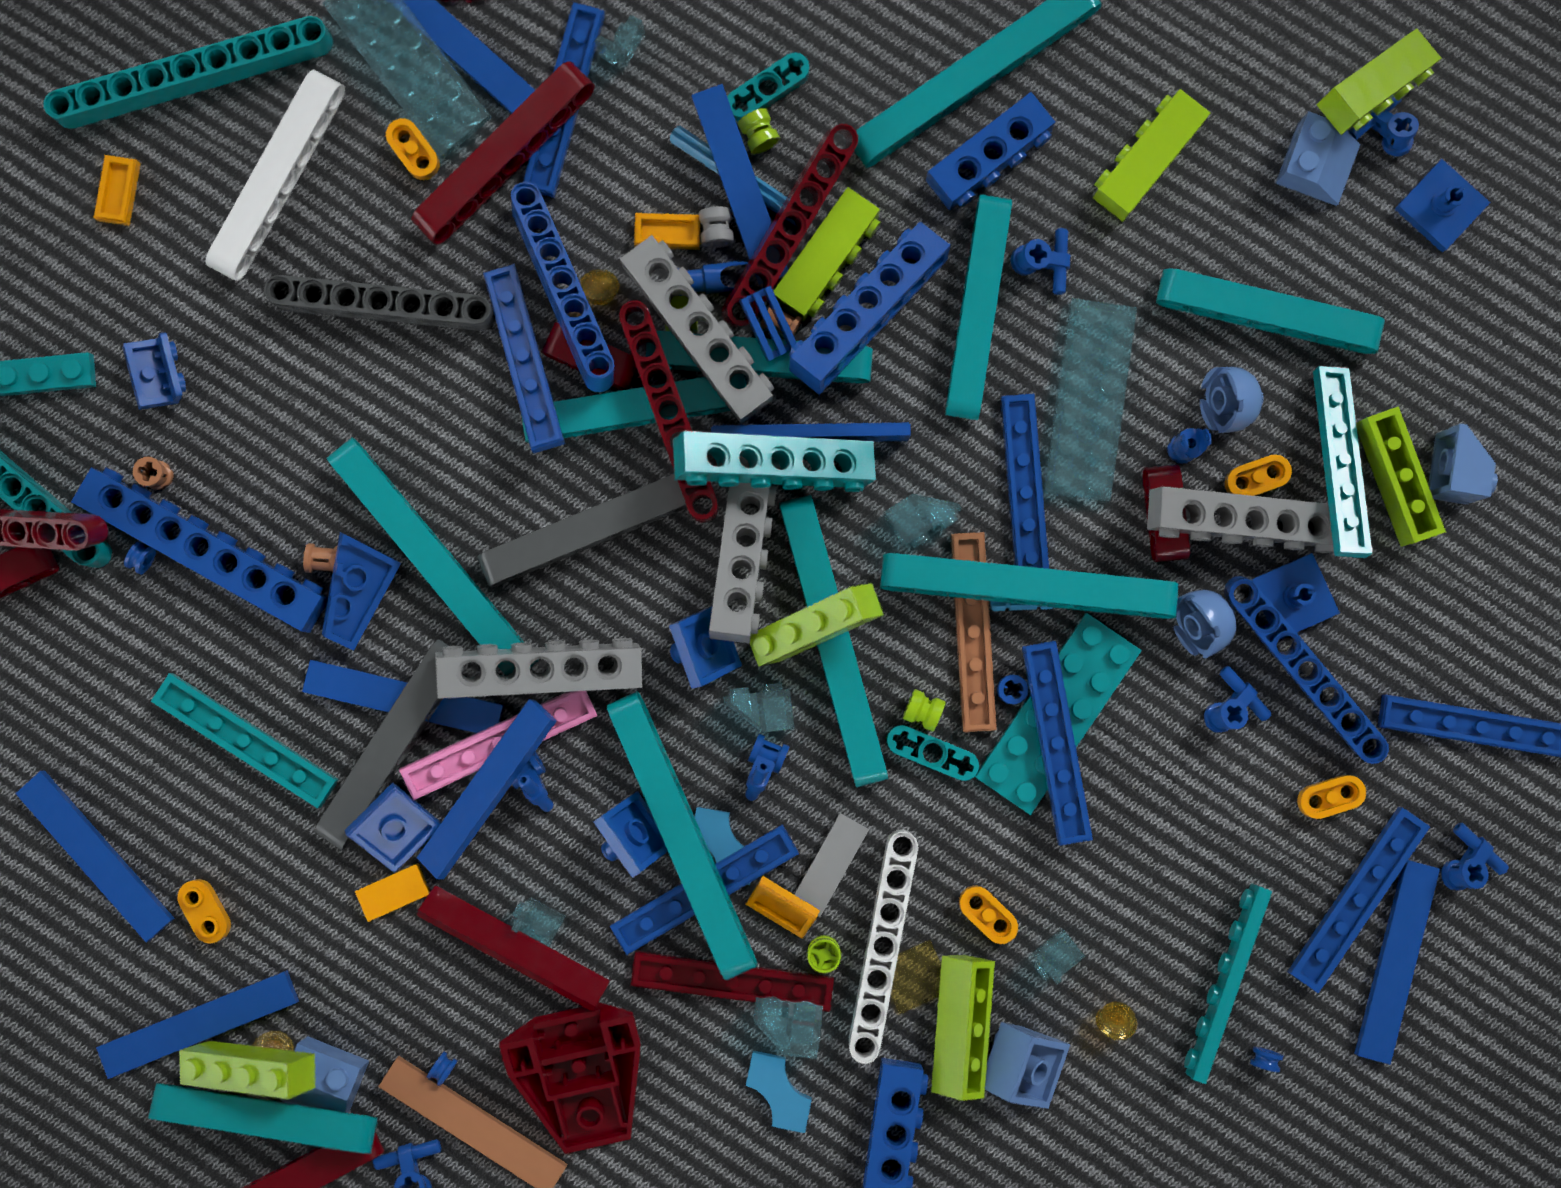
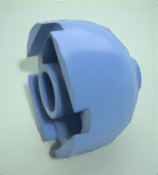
(1231, 399)
(1204, 622)

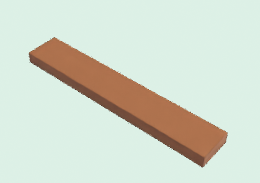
(974, 644)
(472, 1125)

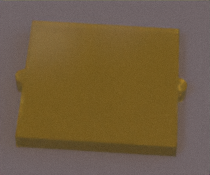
(916, 977)

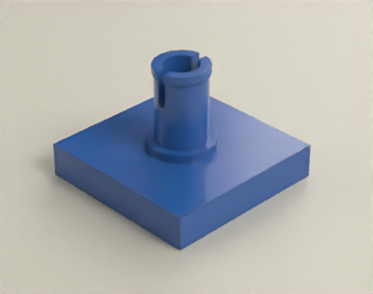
(1442, 205)
(1298, 593)
(701, 656)
(631, 835)

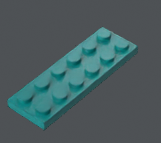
(1092, 668)

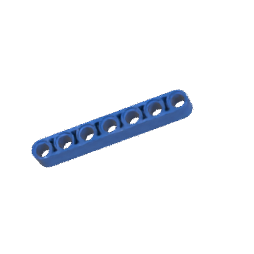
(562, 300)
(1318, 680)

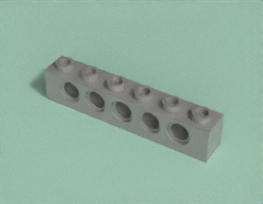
(639, 265)
(1168, 503)
(724, 622)
(623, 675)

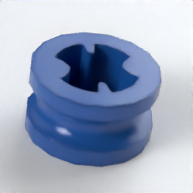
(139, 557)
(1009, 699)
(1266, 1059)
(442, 1068)

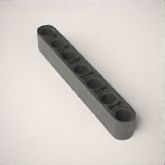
(365, 296)
(582, 531)
(384, 751)

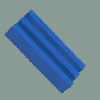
(780, 318)

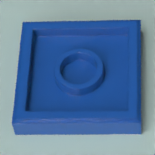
(392, 827)

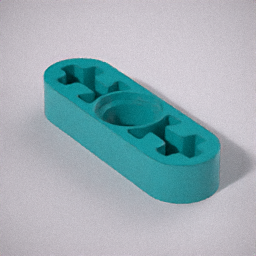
(792, 81)
(958, 754)

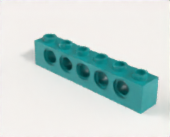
(854, 457)

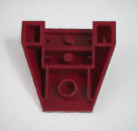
(578, 1073)

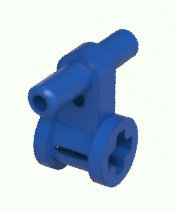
(1392, 128)
(1038, 255)
(1233, 712)
(766, 759)
(532, 784)
(1471, 869)
(407, 1158)

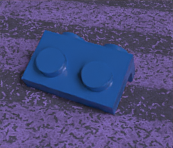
(154, 372)

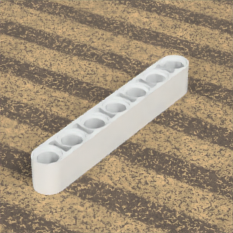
(275, 175)
(886, 961)

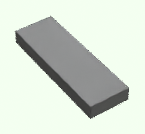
(831, 862)

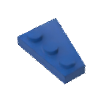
(355, 590)

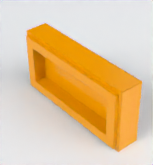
(117, 190)
(676, 230)
(392, 892)
(782, 907)

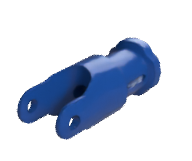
(708, 278)
(1179, 445)

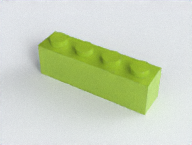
(1379, 81)
(1151, 154)
(826, 255)
(1400, 477)
(815, 624)
(963, 1027)
(247, 1069)

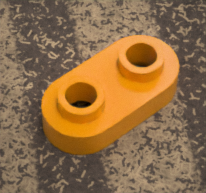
(413, 150)
(1256, 476)
(1330, 797)
(206, 909)
(988, 914)

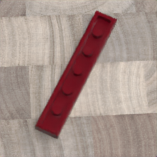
(513, 948)
(705, 979)

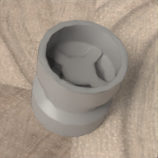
(716, 227)

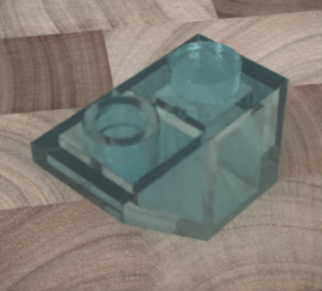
(917, 516)
(763, 710)
(790, 1025)

